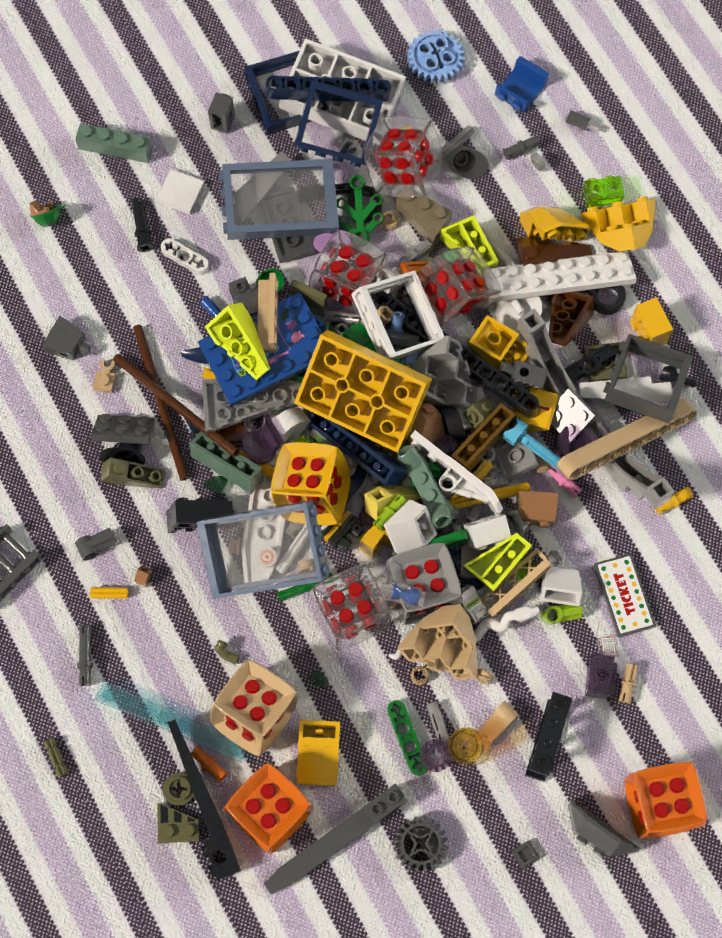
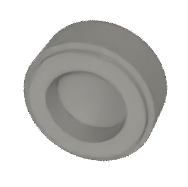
(537, 161)

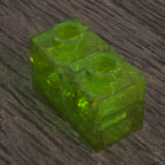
(603, 196)

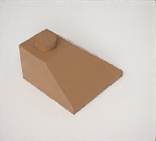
(428, 423)

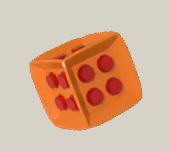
(665, 800)
(269, 808)

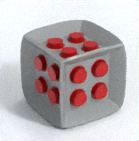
(429, 569)

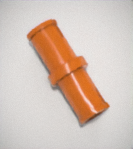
(208, 764)

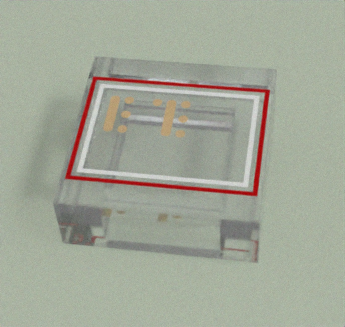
(608, 646)

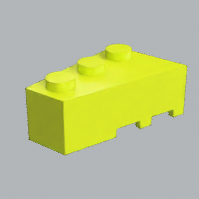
(469, 234)

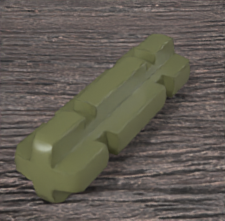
(56, 757)

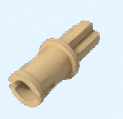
(628, 683)

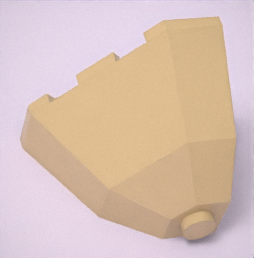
(444, 643)

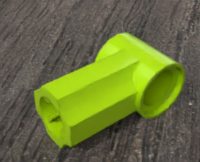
(562, 613)

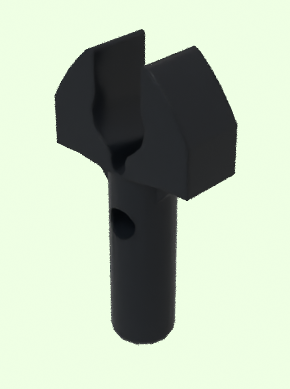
(672, 370)

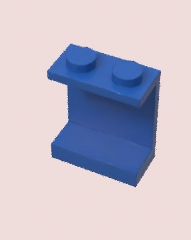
(522, 85)

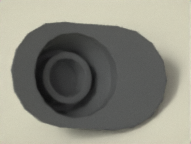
(467, 162)

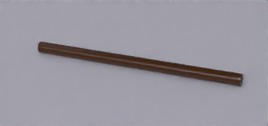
(174, 403)
(162, 406)

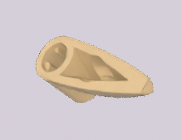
(500, 721)

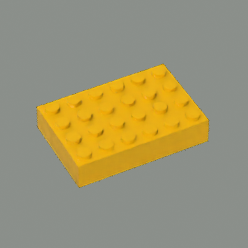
(362, 390)

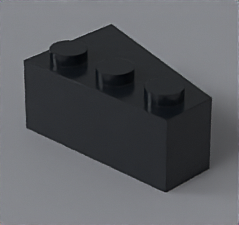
(186, 513)

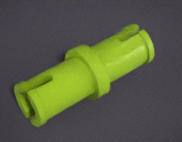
(389, 511)

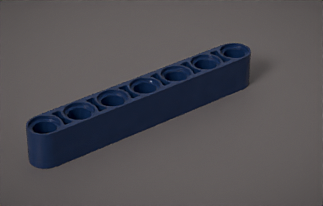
(301, 84)

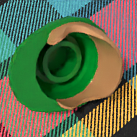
(45, 214)

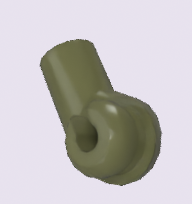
(225, 654)

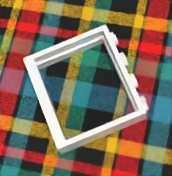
(374, 324)

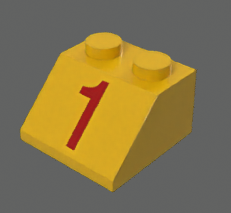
(547, 404)

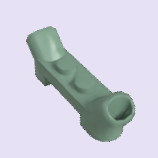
(427, 487)

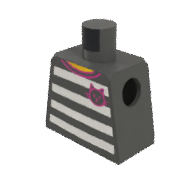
(525, 374)

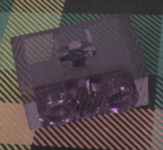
(594, 685)

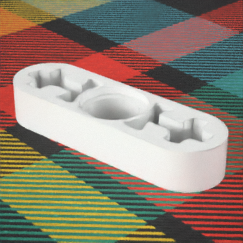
(183, 249)

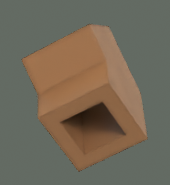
(143, 576)

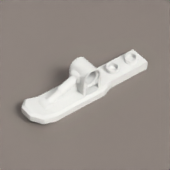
(463, 481)

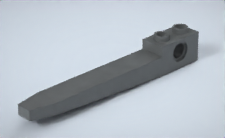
(337, 839)

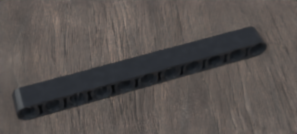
(480, 367)

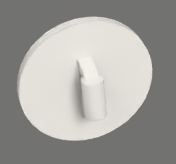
(510, 311)

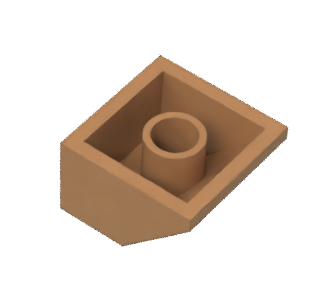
(537, 508)

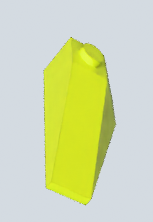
(238, 336)

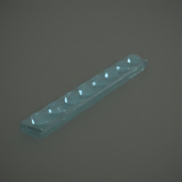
(159, 716)

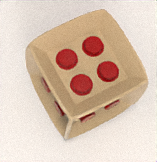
(253, 707)

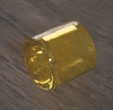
(478, 750)

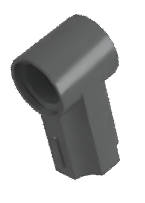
(90, 546)

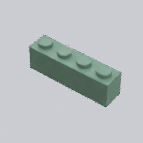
(114, 143)
(235, 469)

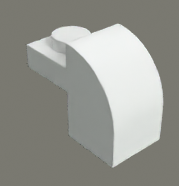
(290, 423)

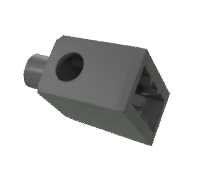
(65, 340)

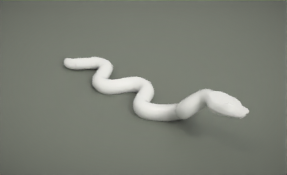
(519, 614)

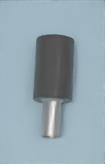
(581, 121)

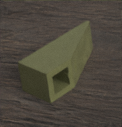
(131, 474)

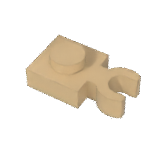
(104, 379)

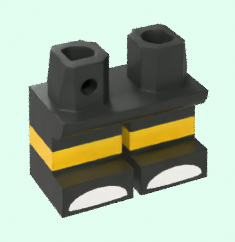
(337, 534)

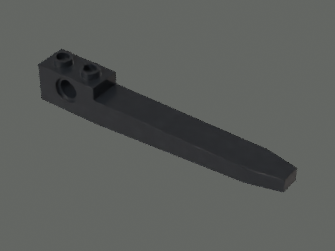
(218, 836)

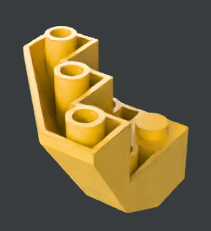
(553, 223)
(622, 225)

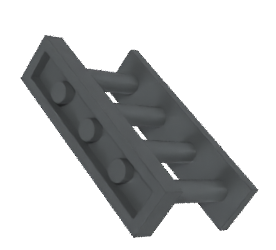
(15, 573)

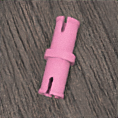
(565, 482)

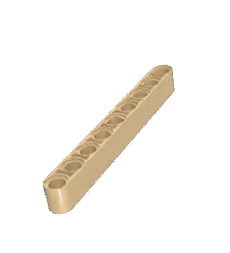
(622, 442)

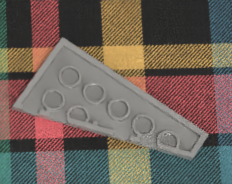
(220, 414)

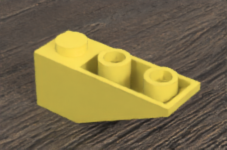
(383, 495)

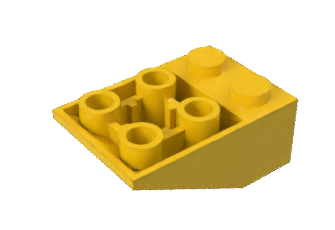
(318, 752)

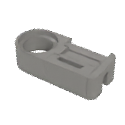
(418, 252)

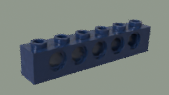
(360, 450)

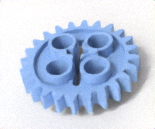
(420, 61)

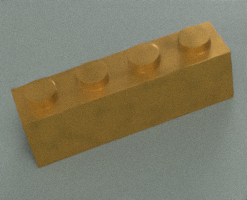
(484, 437)

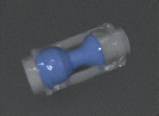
(413, 596)

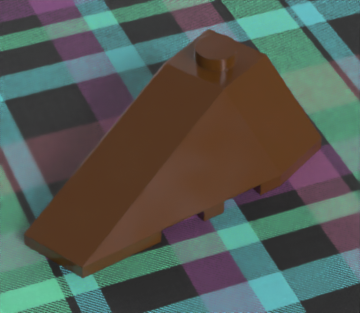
(538, 251)
(569, 316)

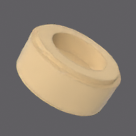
(390, 221)

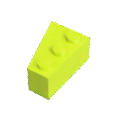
(498, 562)

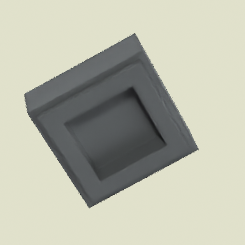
(525, 854)

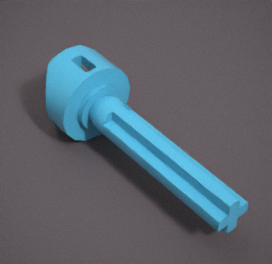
(518, 434)

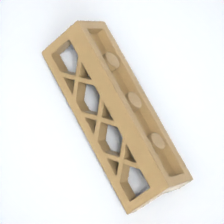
(268, 313)
(518, 589)

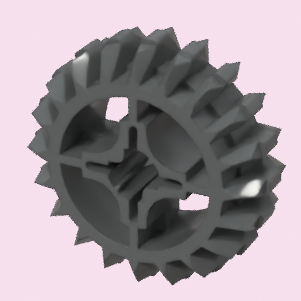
(413, 837)

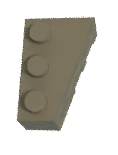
(424, 216)

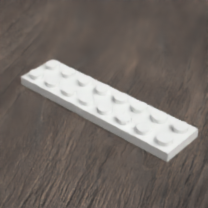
(565, 276)

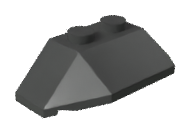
(598, 834)

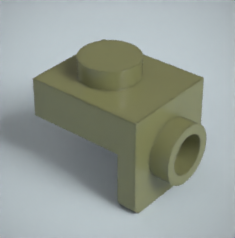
(479, 412)

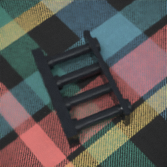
(548, 737)

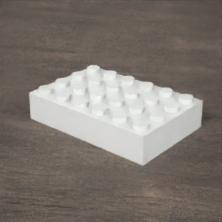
(346, 117)

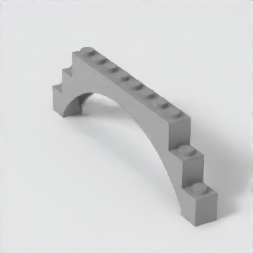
(625, 469)

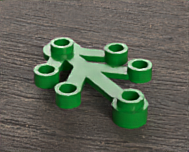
(360, 214)

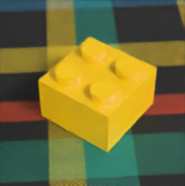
(651, 322)

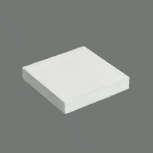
(180, 191)

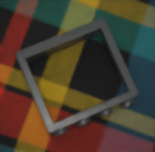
(656, 352)

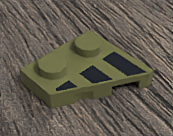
(176, 826)

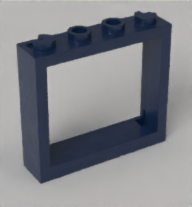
(265, 67)
(320, 151)

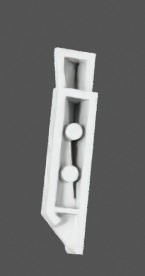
(639, 387)

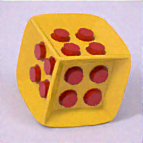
(314, 474)

